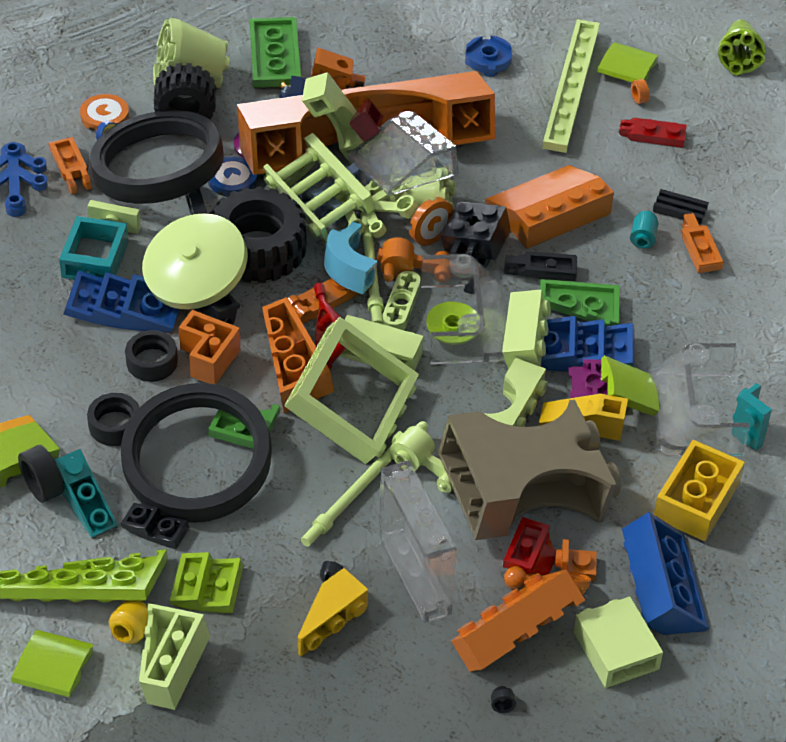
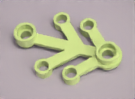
(404, 206)

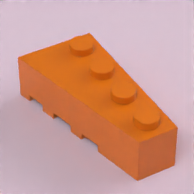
(292, 350)

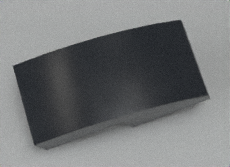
(151, 525)

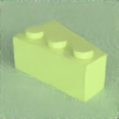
(170, 653)

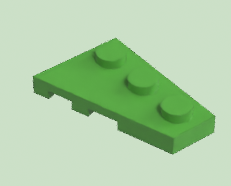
(583, 299)

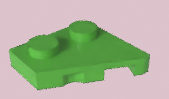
(232, 430)

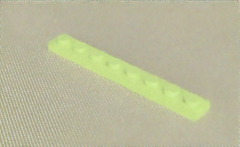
(571, 86)

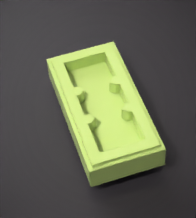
(115, 213)

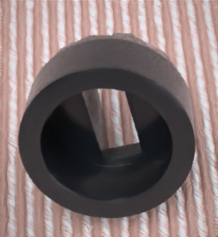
(329, 569)
(507, 699)

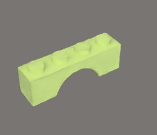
(325, 98)
(522, 387)

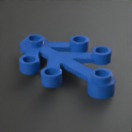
(13, 154)

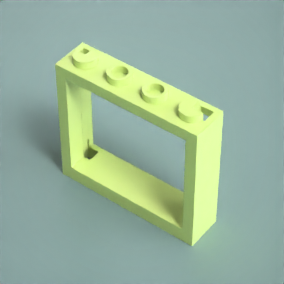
(329, 422)

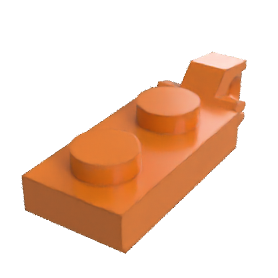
(700, 245)

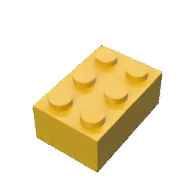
(699, 490)

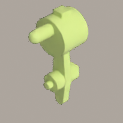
(418, 448)

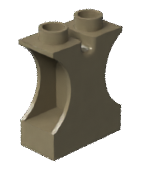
(515, 469)

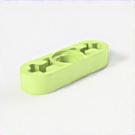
(400, 292)

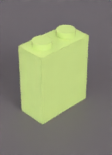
(617, 641)

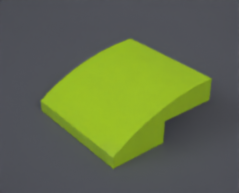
(627, 63)
(631, 384)
(206, 583)
(52, 663)

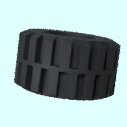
(185, 81)

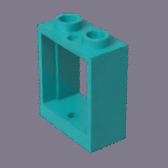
(97, 230)

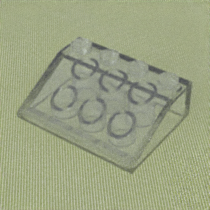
(406, 155)

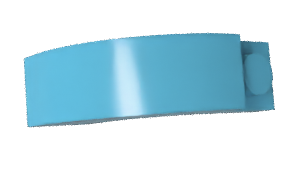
(346, 265)

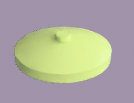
(195, 261)

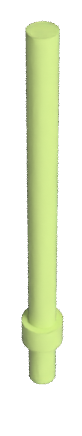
(375, 302)
(324, 522)

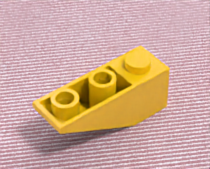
(604, 410)
(335, 604)

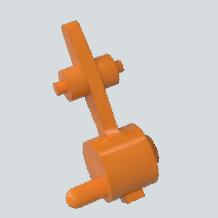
(399, 256)

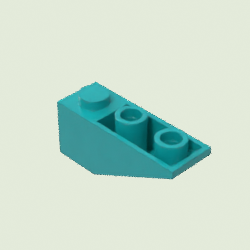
(84, 494)

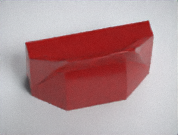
(531, 548)

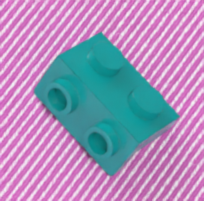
(754, 412)

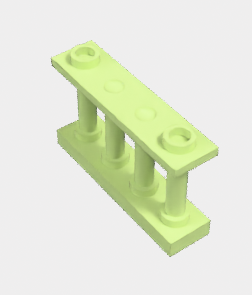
(329, 166)

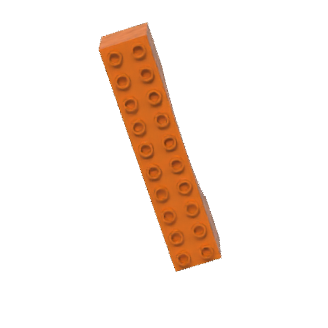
(453, 104)

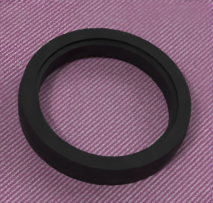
(164, 187)
(186, 397)

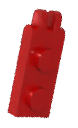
(653, 131)

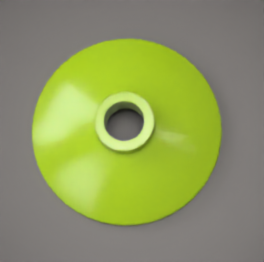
(446, 315)

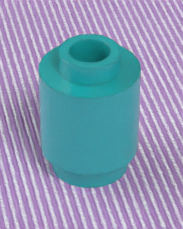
(644, 229)

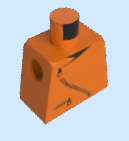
(338, 67)

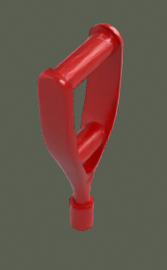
(325, 317)

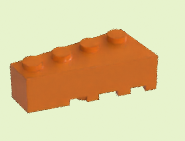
(515, 618)

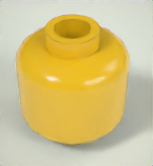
(129, 621)

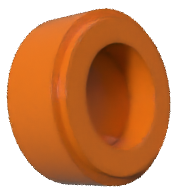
(640, 91)

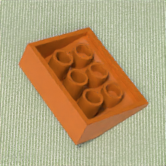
(554, 204)

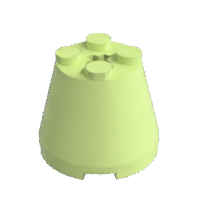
(188, 44)

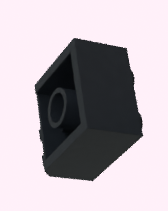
(476, 230)

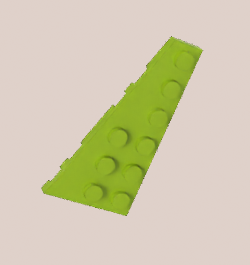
(87, 580)

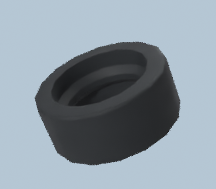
(151, 340)
(105, 404)
(41, 473)

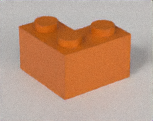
(210, 345)

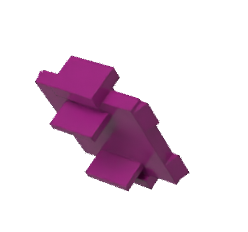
(587, 379)

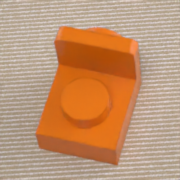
(576, 560)

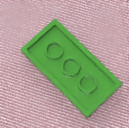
(274, 51)

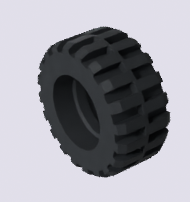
(271, 213)

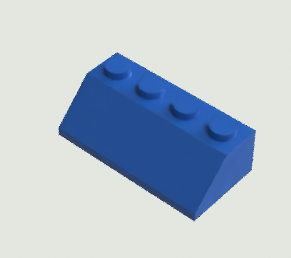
(664, 577)

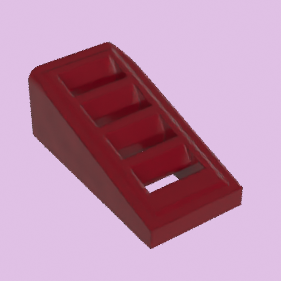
(366, 120)

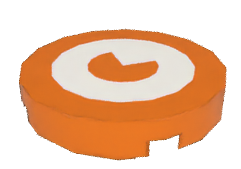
(103, 108)
(430, 221)

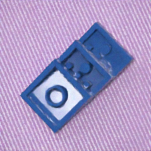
(118, 303)
(573, 342)

